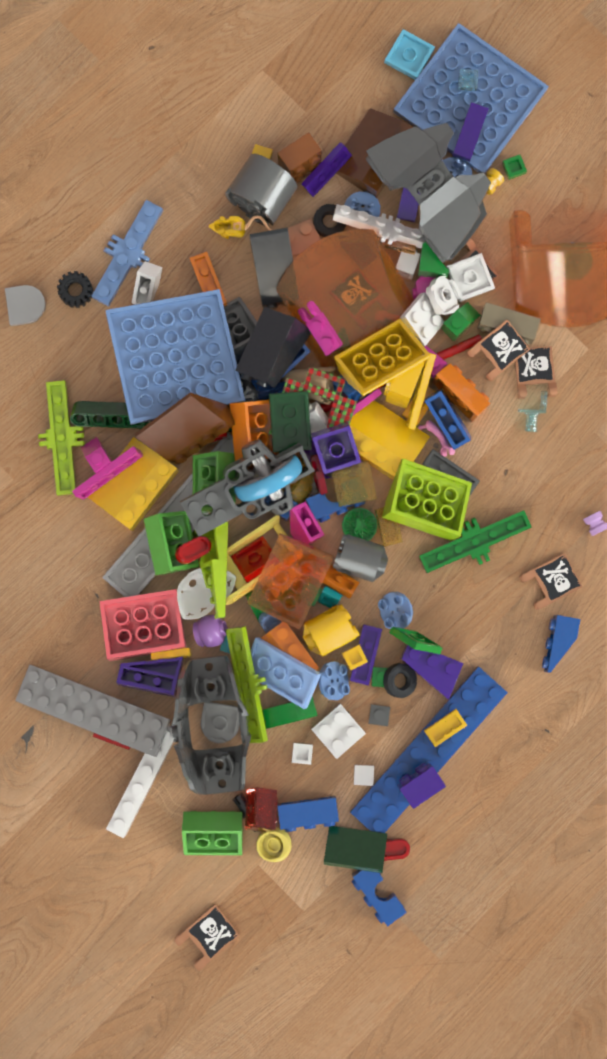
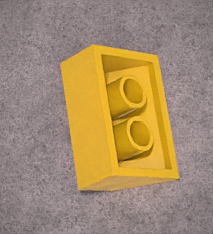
(401, 388)

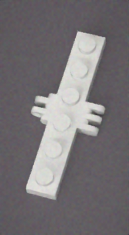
(383, 227)

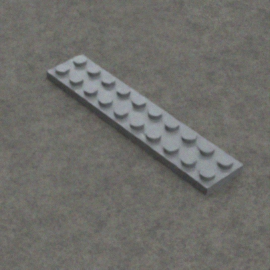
(135, 566)

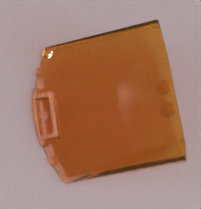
(350, 283)

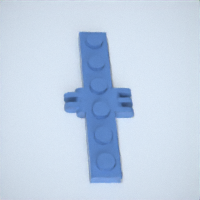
(127, 253)

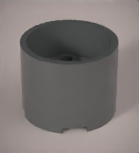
(261, 189)

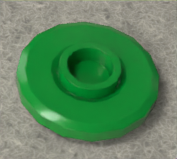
(360, 523)

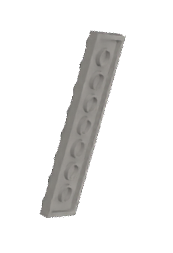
(93, 710)

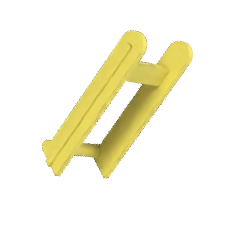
(242, 586)

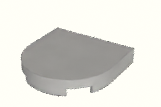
(24, 304)
(219, 722)

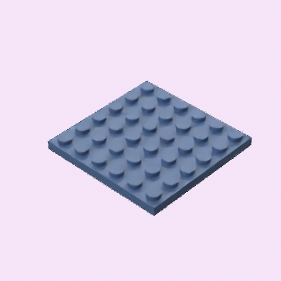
(501, 87)
(173, 350)

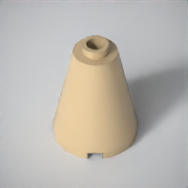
(300, 376)

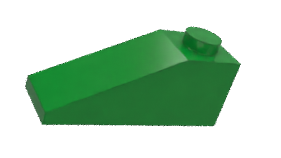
(287, 713)

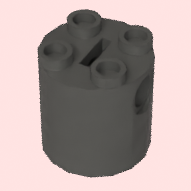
(361, 558)

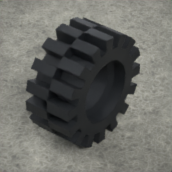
(75, 300)

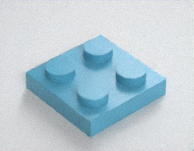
(409, 54)

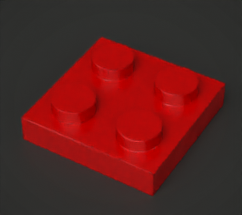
(252, 558)

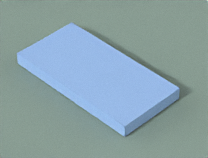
(284, 673)

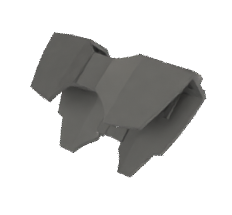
(448, 204)
(201, 766)

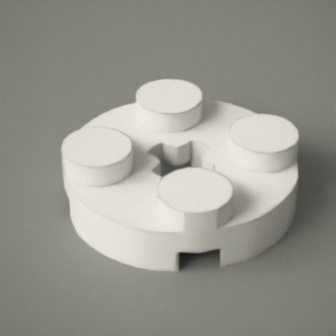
(441, 304)

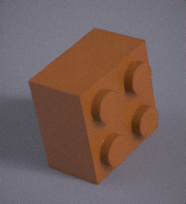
(300, 157)

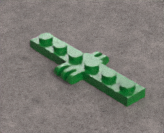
(475, 541)

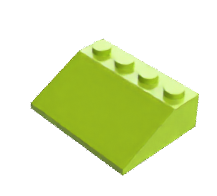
(427, 500)

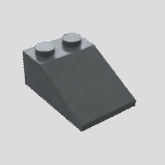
(240, 325)

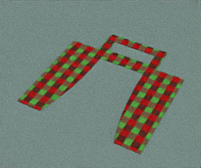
(342, 407)

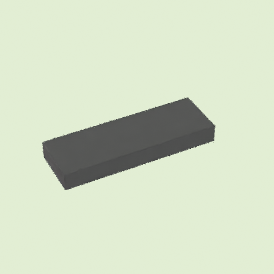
(442, 464)

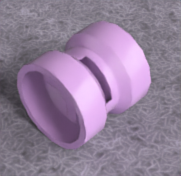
(595, 522)

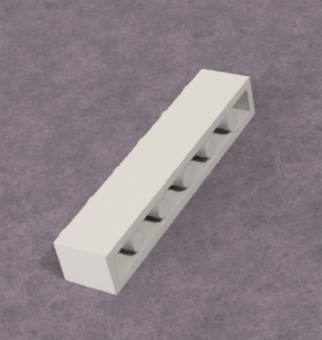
(139, 788)

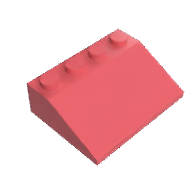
(142, 625)

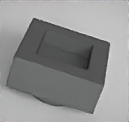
(379, 715)

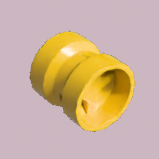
(495, 178)

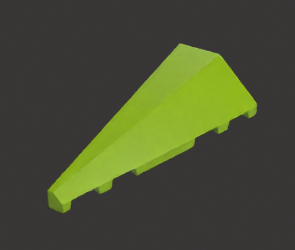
(215, 567)

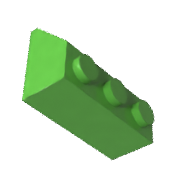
(209, 469)
(164, 536)
(212, 833)

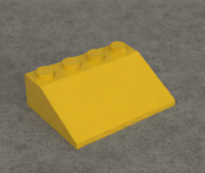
(381, 357)
(385, 438)
(136, 488)

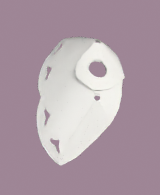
(198, 596)

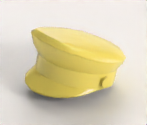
(274, 845)

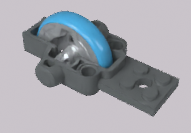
(249, 486)

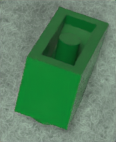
(460, 321)

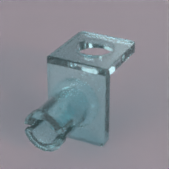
(531, 415)

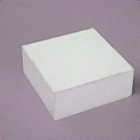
(302, 753)
(364, 775)

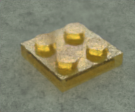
(354, 484)

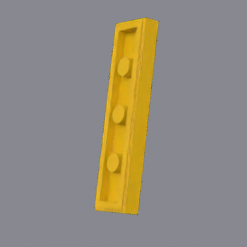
(420, 392)

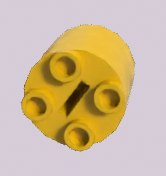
(329, 630)

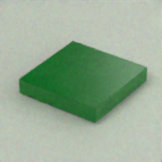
(416, 640)

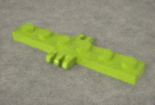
(61, 437)
(247, 682)

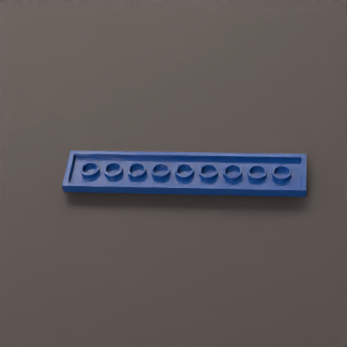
(384, 800)

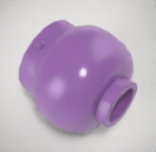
(209, 631)

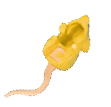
(234, 226)

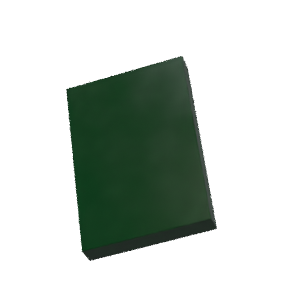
(290, 420)
(355, 849)

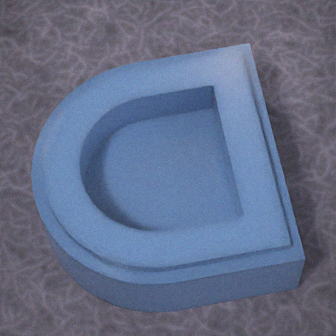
(268, 622)

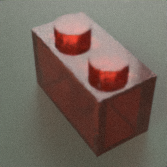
(261, 809)

